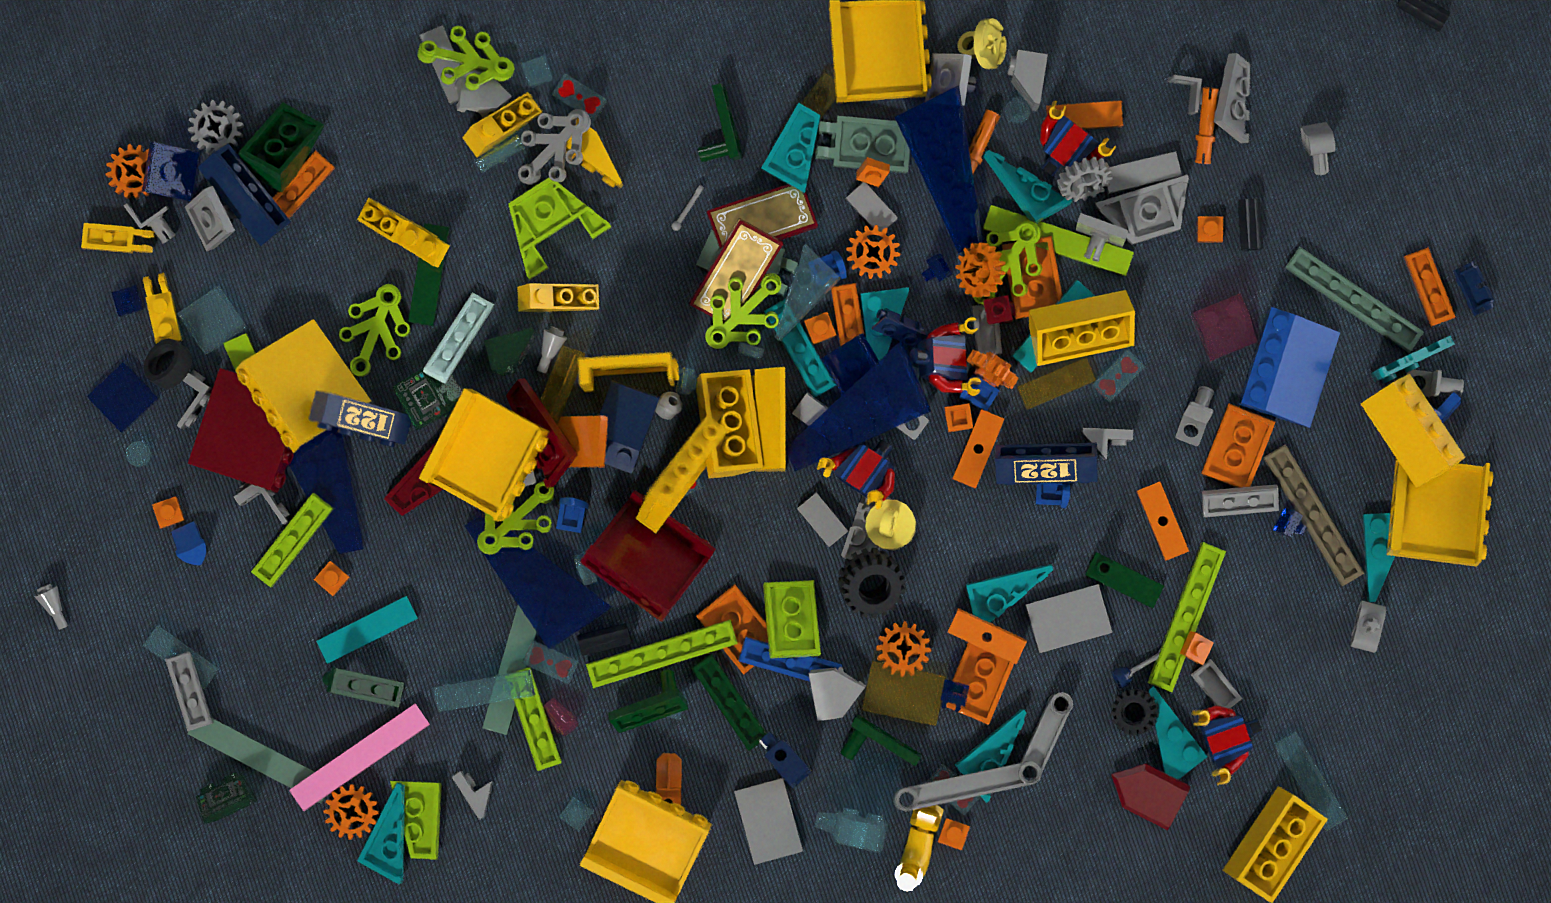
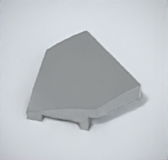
(485, 99)
(833, 692)

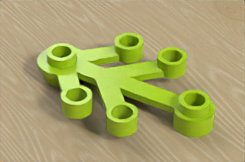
(469, 60)
(1012, 258)
(740, 314)
(376, 326)
(515, 522)

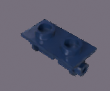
(1477, 298)
(906, 331)

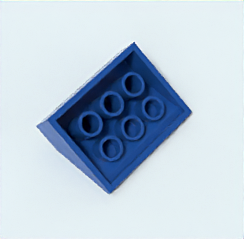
(1289, 367)

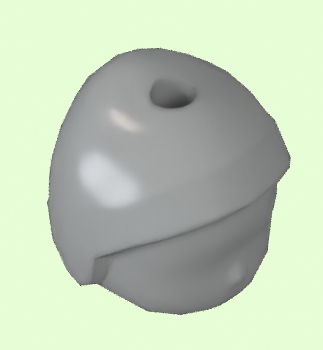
(669, 405)

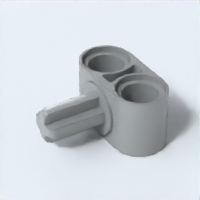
(1318, 141)
(1368, 626)

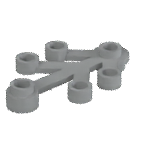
(556, 145)

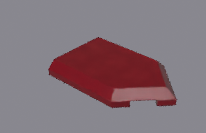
(1150, 793)

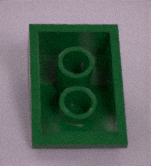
(281, 146)

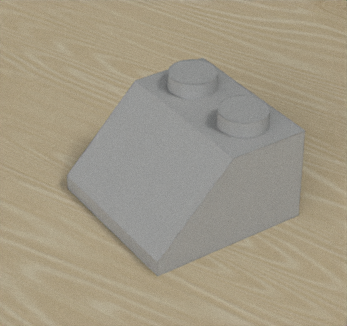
(1028, 75)

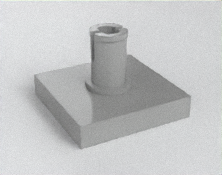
(948, 72)
(210, 218)
(1100, 233)

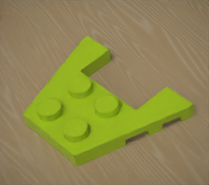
(545, 212)

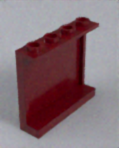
(238, 437)
(646, 564)

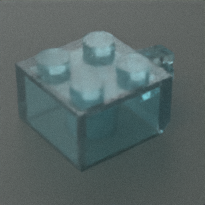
(854, 830)

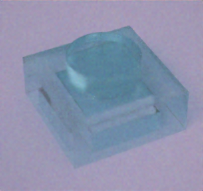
(686, 382)
(576, 814)

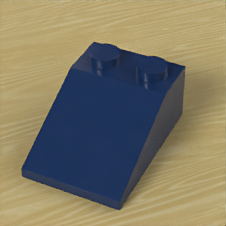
(628, 424)

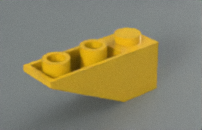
(501, 124)
(596, 157)
(557, 297)

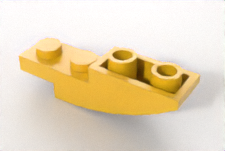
(403, 232)

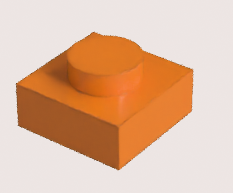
(872, 171)
(1210, 229)
(820, 328)
(958, 417)
(168, 512)
(331, 578)
(1196, 648)
(953, 834)

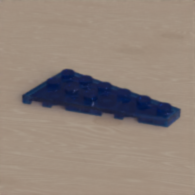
(941, 151)
(873, 405)
(324, 470)
(545, 593)

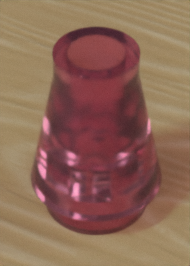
(561, 718)

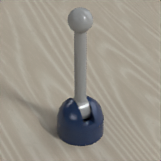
(1123, 675)

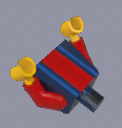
(1067, 142)
(944, 358)
(864, 471)
(1226, 738)

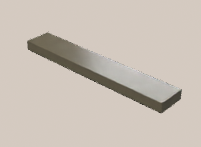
(1314, 515)

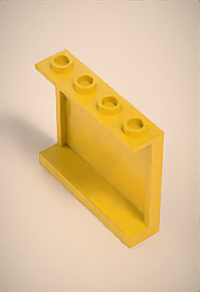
(879, 49)
(626, 365)
(287, 376)
(485, 454)
(680, 475)
(1442, 516)
(646, 843)

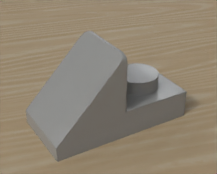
(1101, 436)
(477, 800)

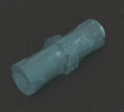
(499, 154)

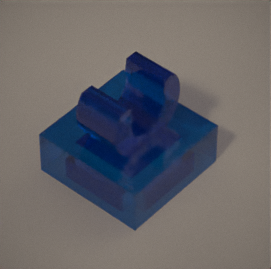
(938, 269)
(127, 301)
(1289, 523)
(954, 693)

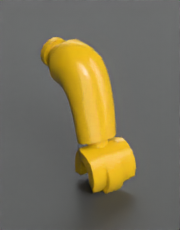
(918, 847)

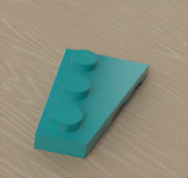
(794, 149)

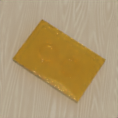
(904, 697)

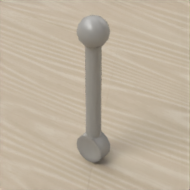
(676, 225)

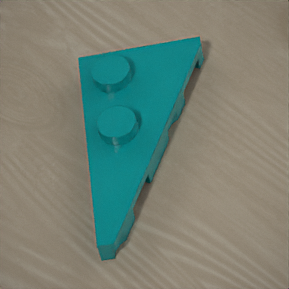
(1030, 193)
(871, 303)
(1410, 361)
(1375, 545)
(994, 595)
(1177, 746)
(994, 750)
(386, 843)

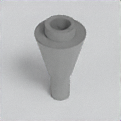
(552, 342)
(50, 600)

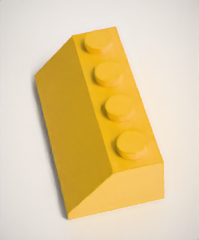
(1082, 327)
(730, 402)
(770, 414)
(1413, 430)
(1275, 844)

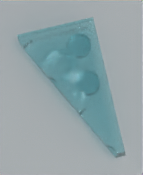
(810, 285)

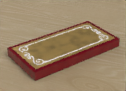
(777, 212)
(744, 255)

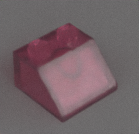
(1224, 327)

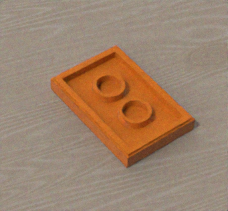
(1042, 289)
(587, 438)
(1238, 447)
(744, 618)
(986, 680)

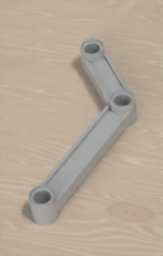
(1000, 778)

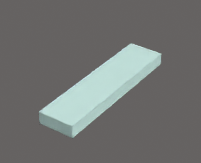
(458, 338)

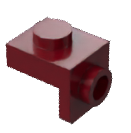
(999, 310)

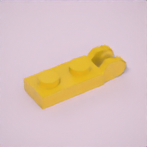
(114, 238)
(162, 310)

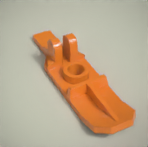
(669, 777)

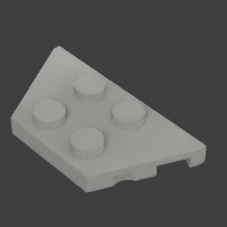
(1148, 211)

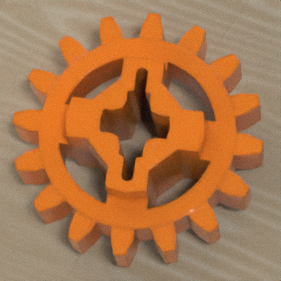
(127, 179)
(882, 244)
(980, 270)
(992, 369)
(915, 649)
(346, 823)

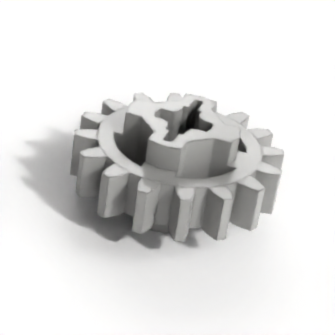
(206, 131)
(1084, 179)

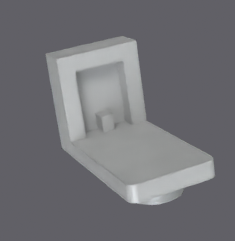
(195, 380)
(248, 492)

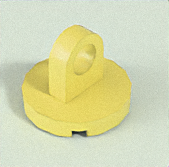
(988, 43)
(891, 525)

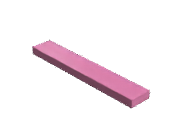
(359, 757)

